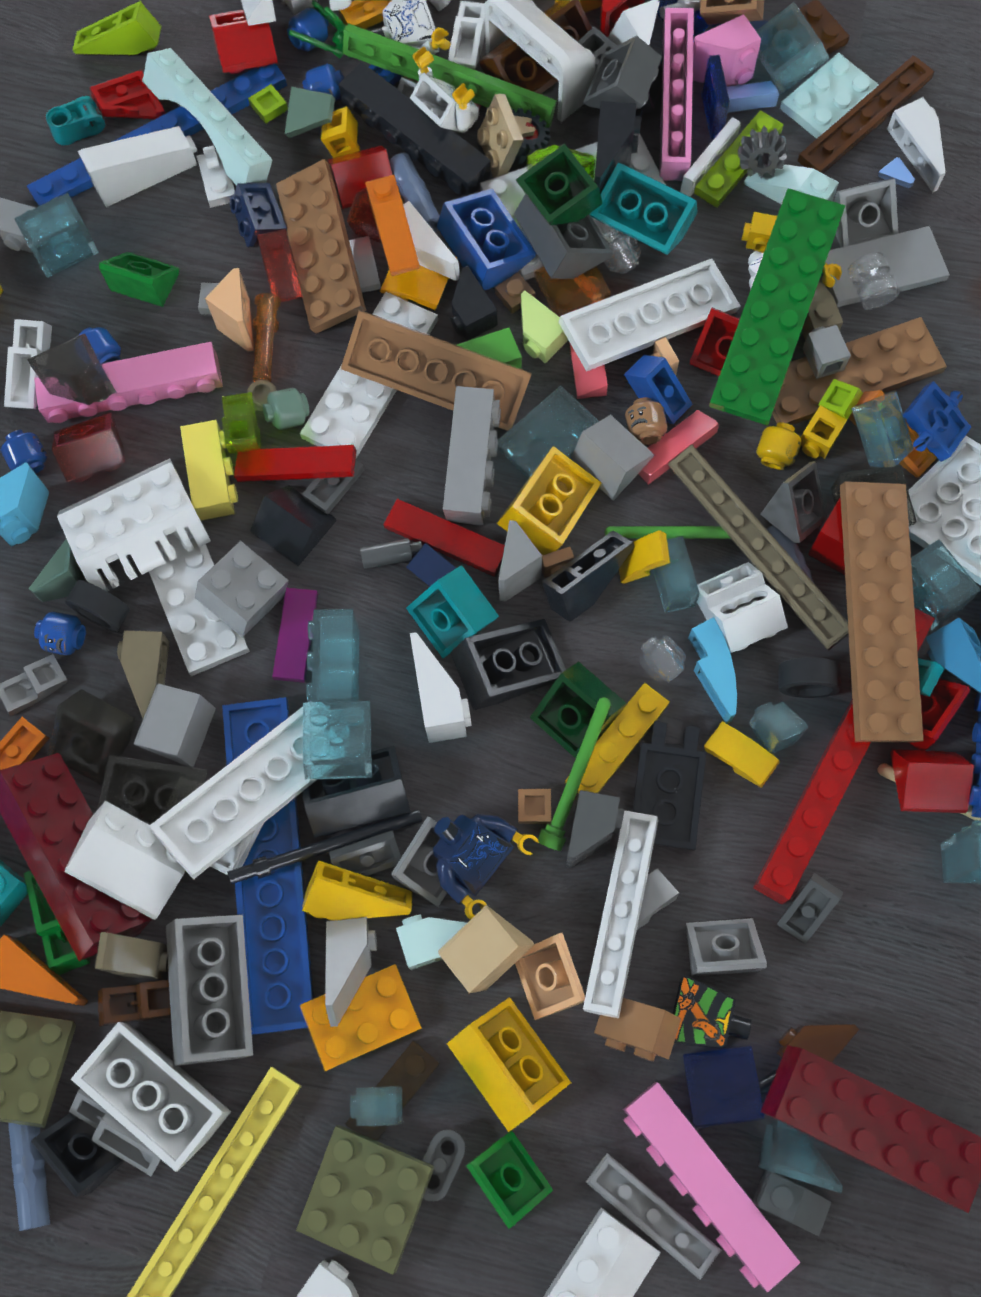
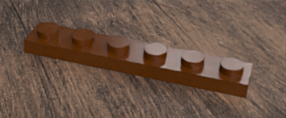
(866, 115)

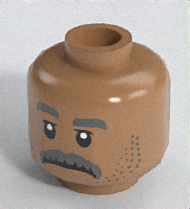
(646, 420)

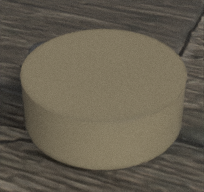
(260, 391)

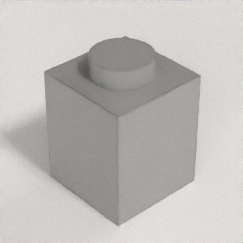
(826, 351)

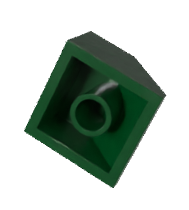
(560, 188)
(570, 706)

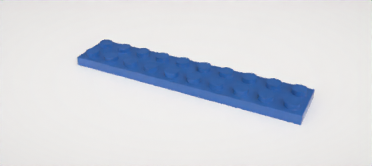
(273, 904)

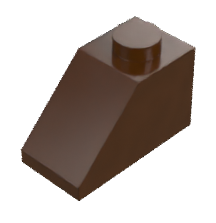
(820, 1040)

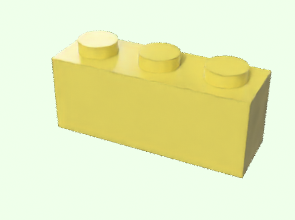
(208, 470)

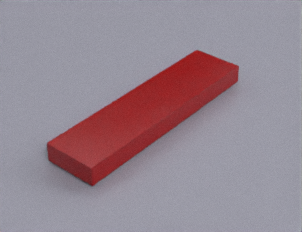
(295, 463)
(445, 537)

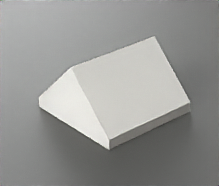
(635, 22)

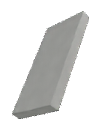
(910, 255)

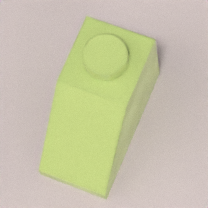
(540, 329)

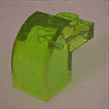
(240, 423)

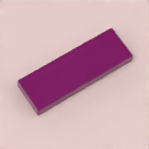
(293, 635)

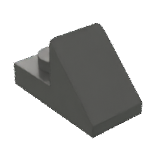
(809, 908)

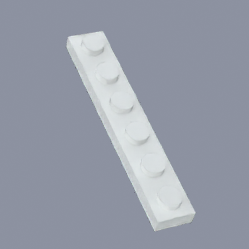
(621, 915)

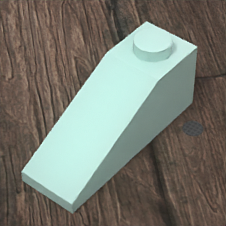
(795, 178)
(424, 938)

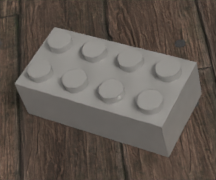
(470, 452)
(208, 989)

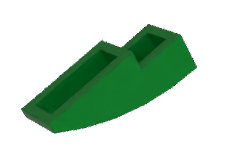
(56, 945)

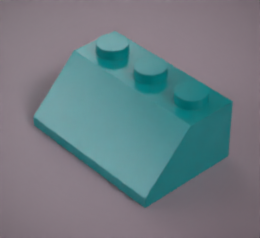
(645, 209)

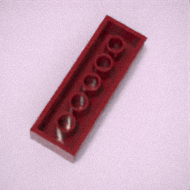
(46, 821)
(876, 1127)

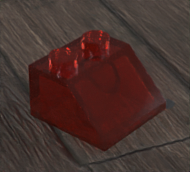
(88, 448)

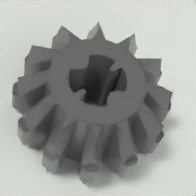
(762, 152)

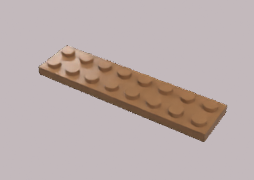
(881, 613)

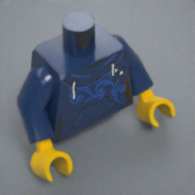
(472, 853)

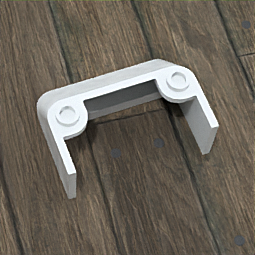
(545, 44)

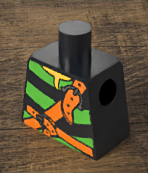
(706, 1016)

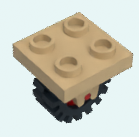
(510, 135)

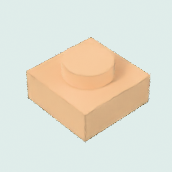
(663, 349)

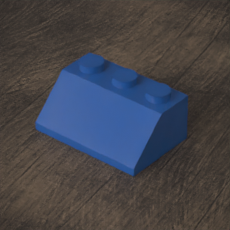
(485, 237)

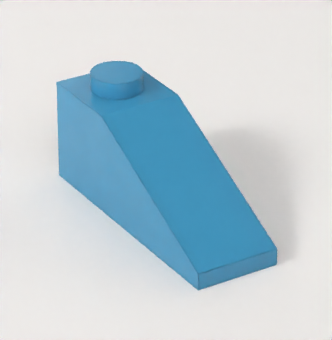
(958, 651)

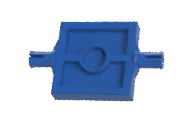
(937, 421)

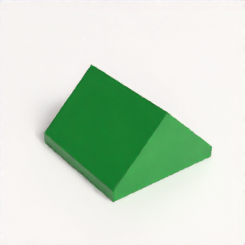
(139, 277)
(509, 1178)

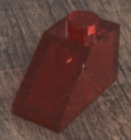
(279, 265)

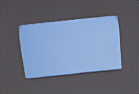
(752, 96)
(897, 170)

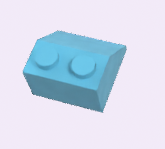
(21, 504)

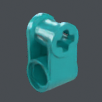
(71, 122)

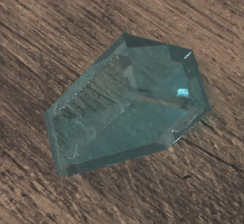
(777, 726)
(377, 1106)

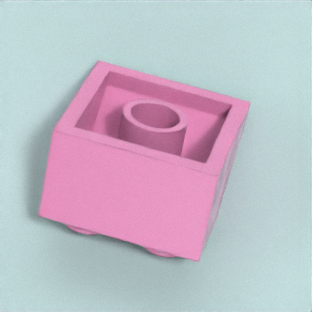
(738, 50)

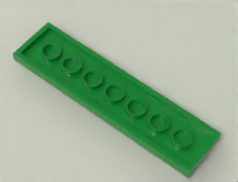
(777, 307)

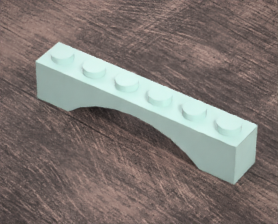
(240, 154)

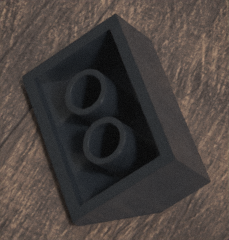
(357, 801)

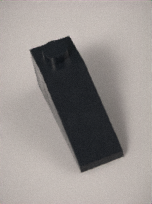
(585, 577)

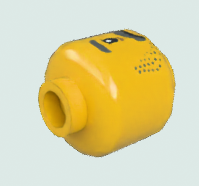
(778, 446)

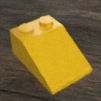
(551, 501)

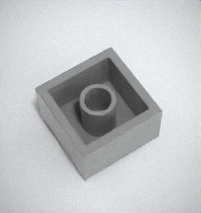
(241, 588)

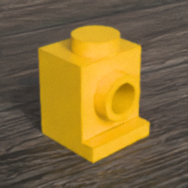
(341, 133)
(758, 231)
(822, 432)

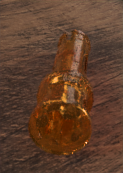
(265, 326)

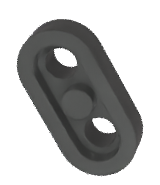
(445, 1165)

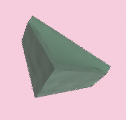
(307, 111)
(57, 576)

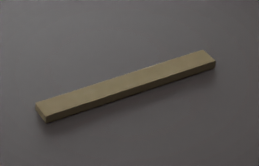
(760, 548)

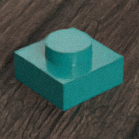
(928, 675)

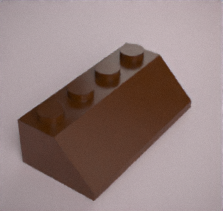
(517, 67)

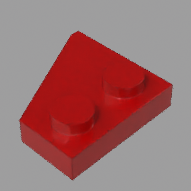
(127, 98)

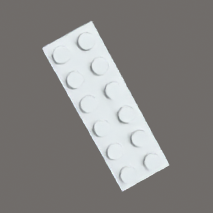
(647, 313)
(354, 403)
(198, 632)
(236, 799)

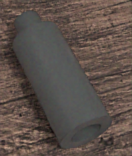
(389, 553)

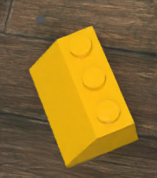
(508, 1063)

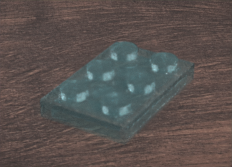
(553, 422)

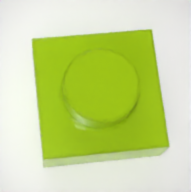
(268, 103)
(841, 398)

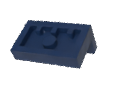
(256, 211)

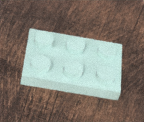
(827, 95)

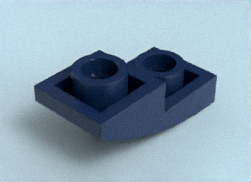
(429, 565)

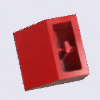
(241, 45)

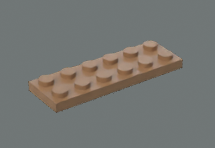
(320, 247)
(876, 363)
(429, 366)

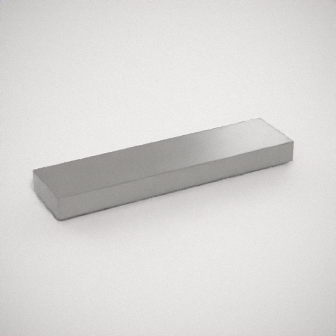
(653, 1216)

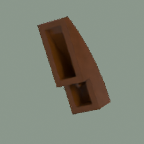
(134, 1003)

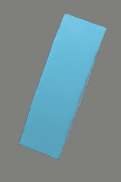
(715, 667)

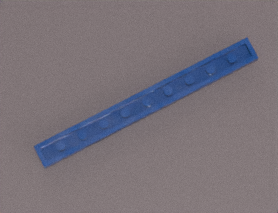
(232, 95)

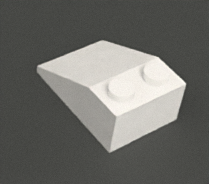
(442, 707)

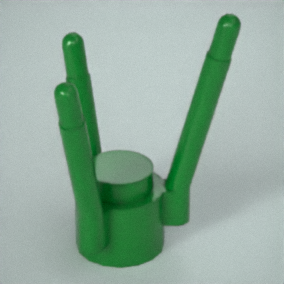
(338, 37)

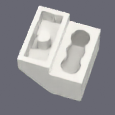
(742, 606)

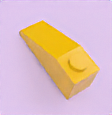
(348, 895)

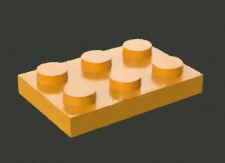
(373, 1019)

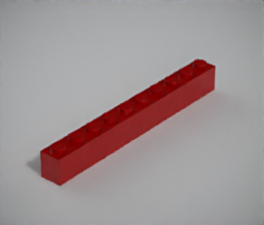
(819, 801)

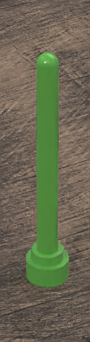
(687, 532)
(553, 834)

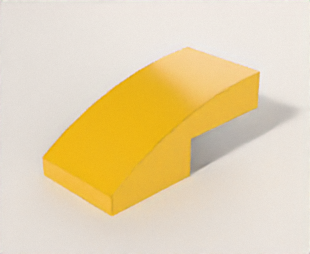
(647, 554)
(742, 754)

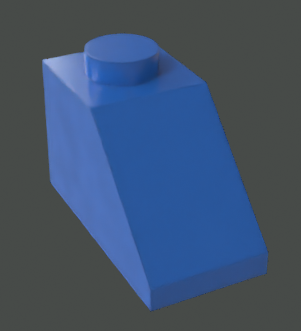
(656, 380)

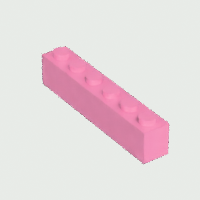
(676, 93)
(142, 382)
(711, 1186)

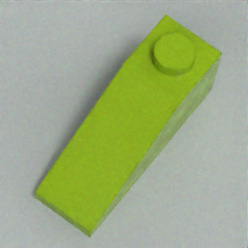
(121, 33)

